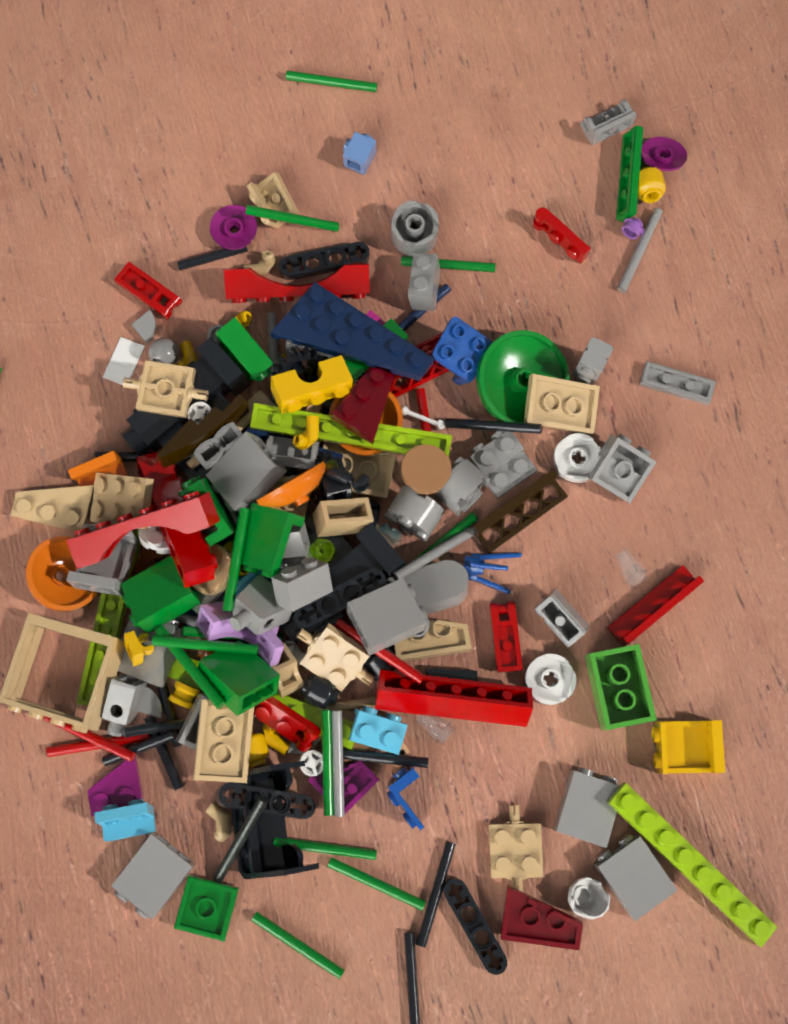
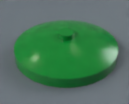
(506, 368)

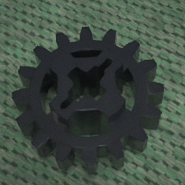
(304, 363)

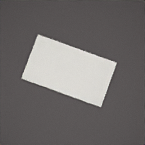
(123, 360)

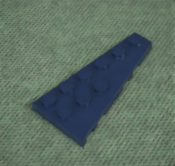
(340, 329)

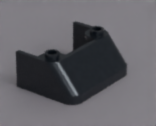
(258, 855)

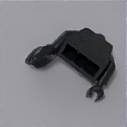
(337, 482)

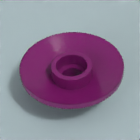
(664, 153)
(229, 218)

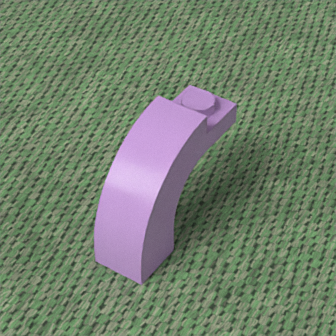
(215, 624)

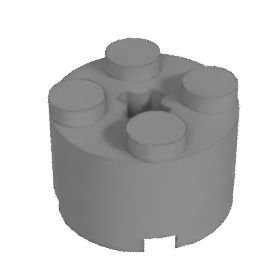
(424, 232)
(463, 486)
(414, 513)

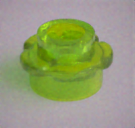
(327, 547)

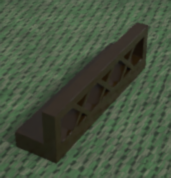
(514, 504)

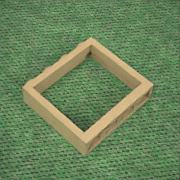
(23, 661)

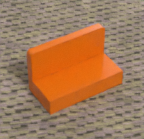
(108, 463)

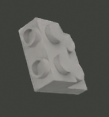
(503, 462)
(622, 467)

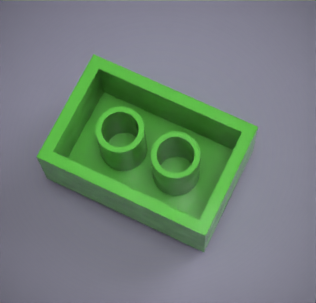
(620, 687)

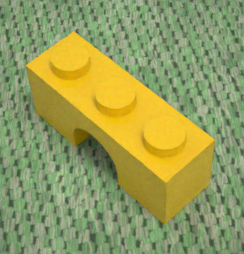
(293, 393)

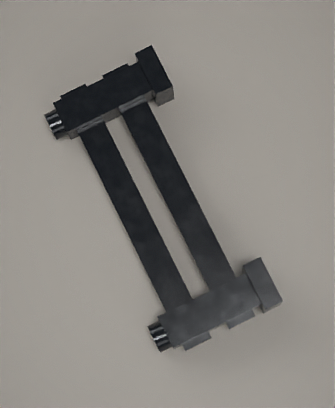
(219, 375)

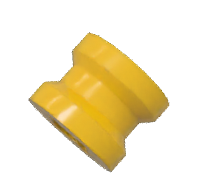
(183, 695)

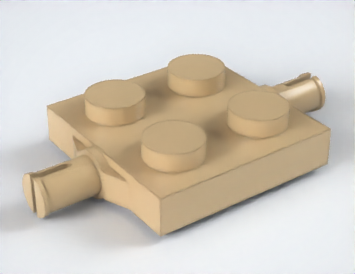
(165, 389)
(335, 657)
(516, 849)

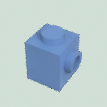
(359, 152)

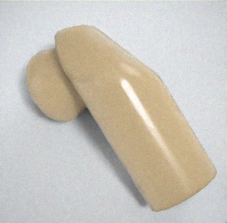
(265, 264)
(223, 822)

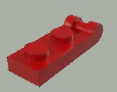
(561, 235)
(147, 290)
(505, 637)
(287, 723)

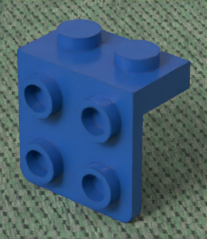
(460, 350)
(403, 778)

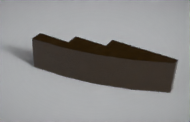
(193, 434)

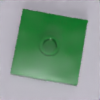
(206, 908)

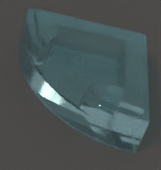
(392, 534)

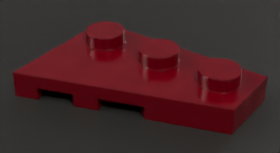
(365, 404)
(538, 923)

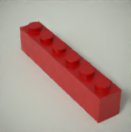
(187, 550)
(454, 698)

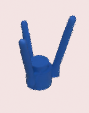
(476, 564)

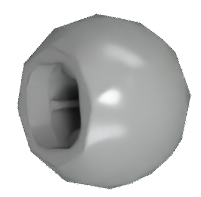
(164, 351)

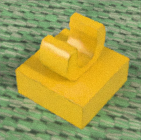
(135, 648)

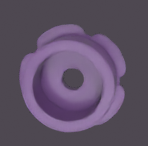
(632, 228)

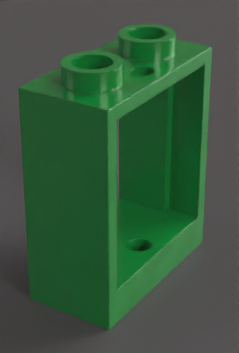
(243, 350)

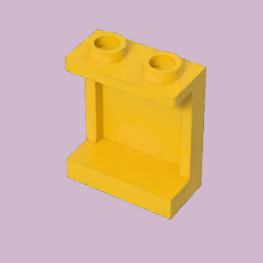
(688, 747)

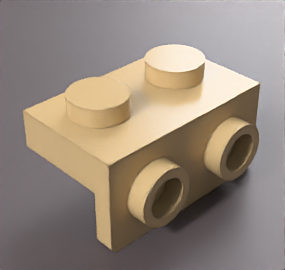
(273, 195)

